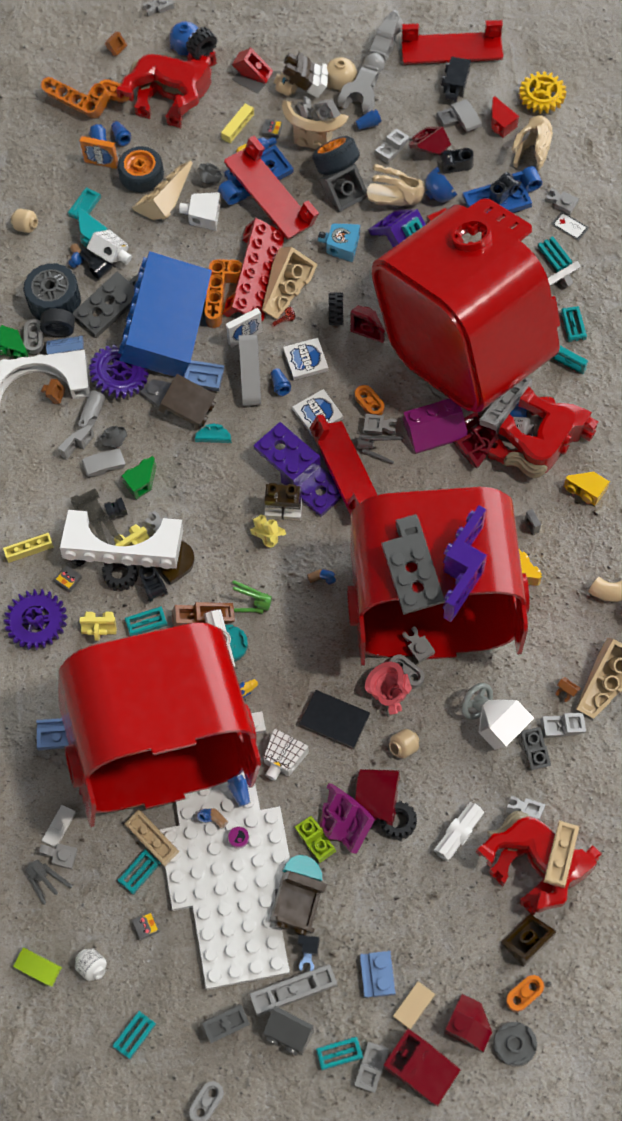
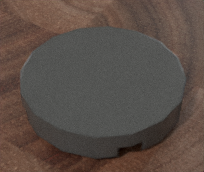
(515, 1044)

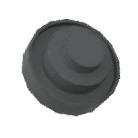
(209, 173)
(113, 436)

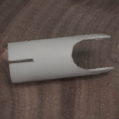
(92, 409)

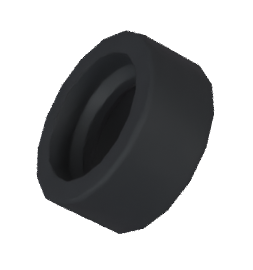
(57, 323)

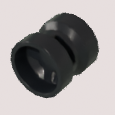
(116, 508)

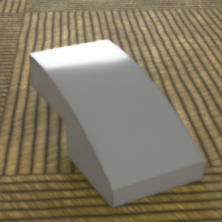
(467, 115)
(392, 146)
(79, 438)
(99, 463)
(564, 725)
(371, 1067)

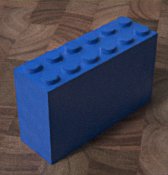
(164, 315)

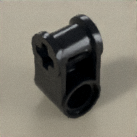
(458, 160)
(503, 188)
(153, 584)

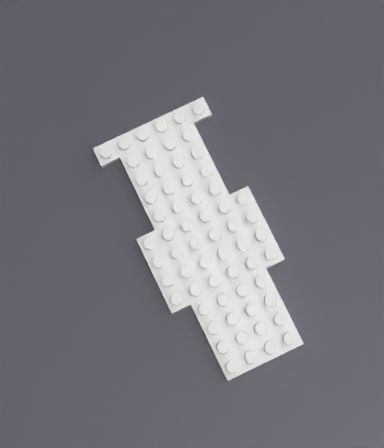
(230, 886)

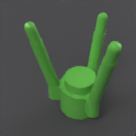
(262, 600)

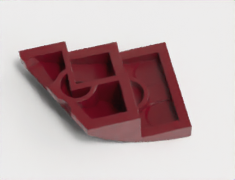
(477, 442)
(378, 793)

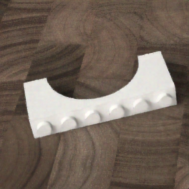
(68, 366)
(157, 551)

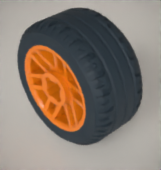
(336, 155)
(140, 169)

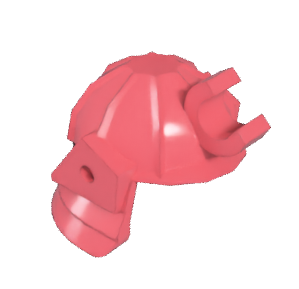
(388, 685)

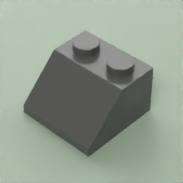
(344, 187)
(288, 1031)

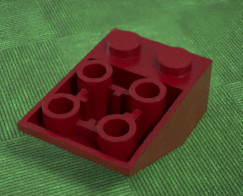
(422, 1067)

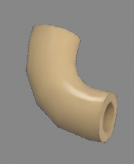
(606, 590)

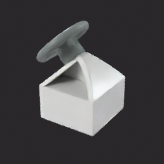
(498, 718)

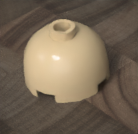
(340, 73)

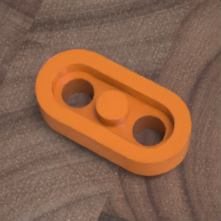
(112, 86)
(371, 401)
(524, 993)

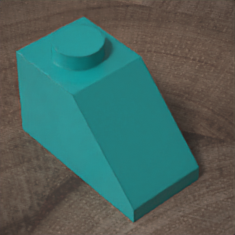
(88, 226)

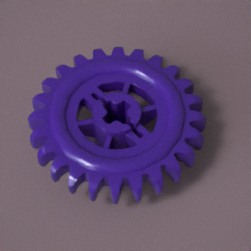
(116, 380)
(33, 607)

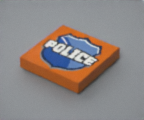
(99, 152)

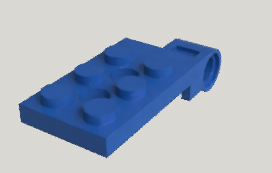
(233, 190)
(520, 200)

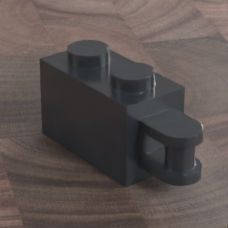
(456, 78)

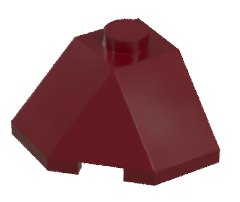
(431, 140)
(366, 323)
(470, 1023)

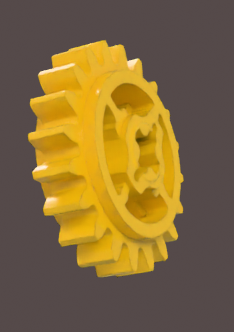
(541, 97)

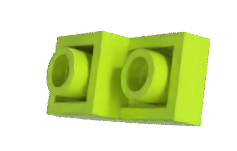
(315, 839)
(37, 966)

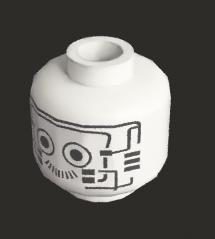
(90, 964)

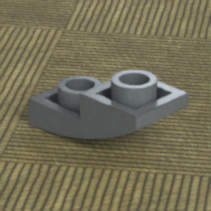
(535, 748)

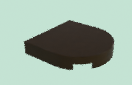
(184, 564)

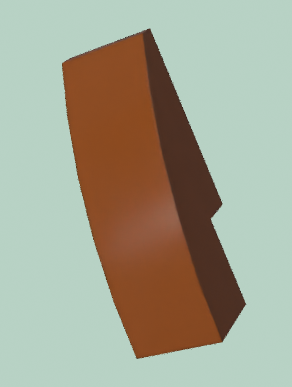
(195, 613)

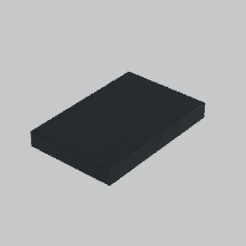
(334, 719)

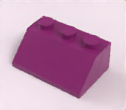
(434, 425)

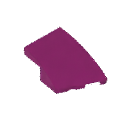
(345, 819)

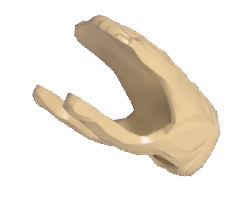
(539, 135)
(400, 192)

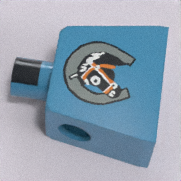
(341, 240)

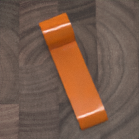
(73, 96)
(224, 275)

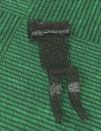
(89, 503)

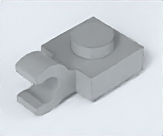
(305, 108)
(62, 856)

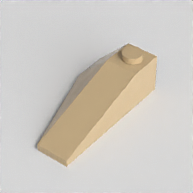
(165, 195)
(288, 276)
(604, 679)

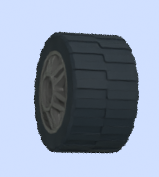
(51, 288)

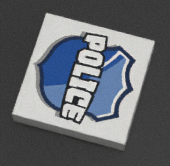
(244, 325)
(305, 358)
(316, 405)

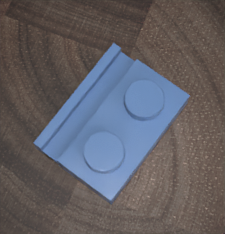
(65, 345)
(205, 375)
(51, 734)
(377, 974)

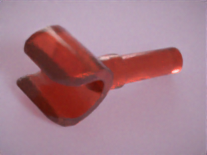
(289, 316)

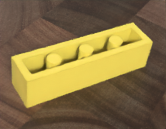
(237, 123)
(28, 547)

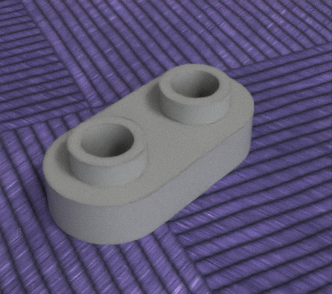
(33, 338)
(410, 669)
(205, 1102)

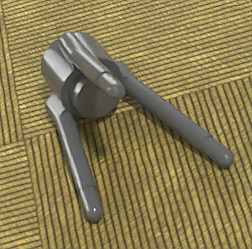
(366, 442)
(38, 873)

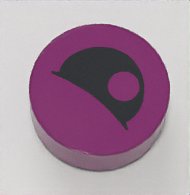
(238, 837)

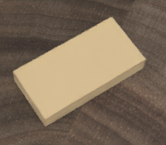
(414, 1005)

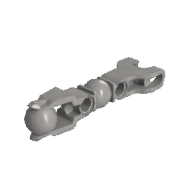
(374, 63)

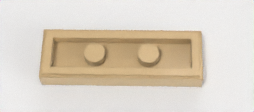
(152, 837)
(561, 854)

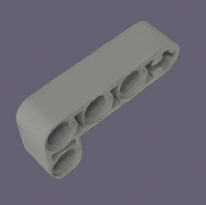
(250, 369)

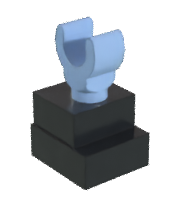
(310, 948)

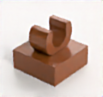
(115, 43)
(54, 391)
(569, 687)

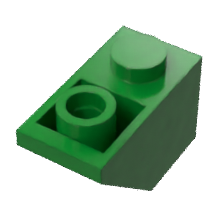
(11, 343)
(140, 478)

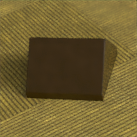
(528, 939)

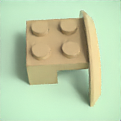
(311, 132)

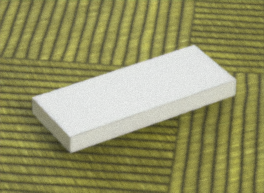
(59, 826)

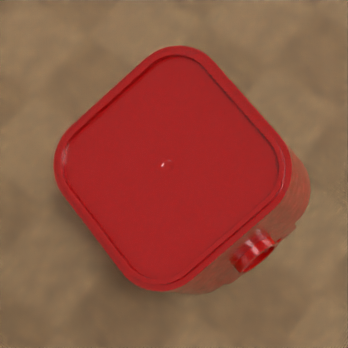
(469, 312)
(494, 608)
(154, 719)

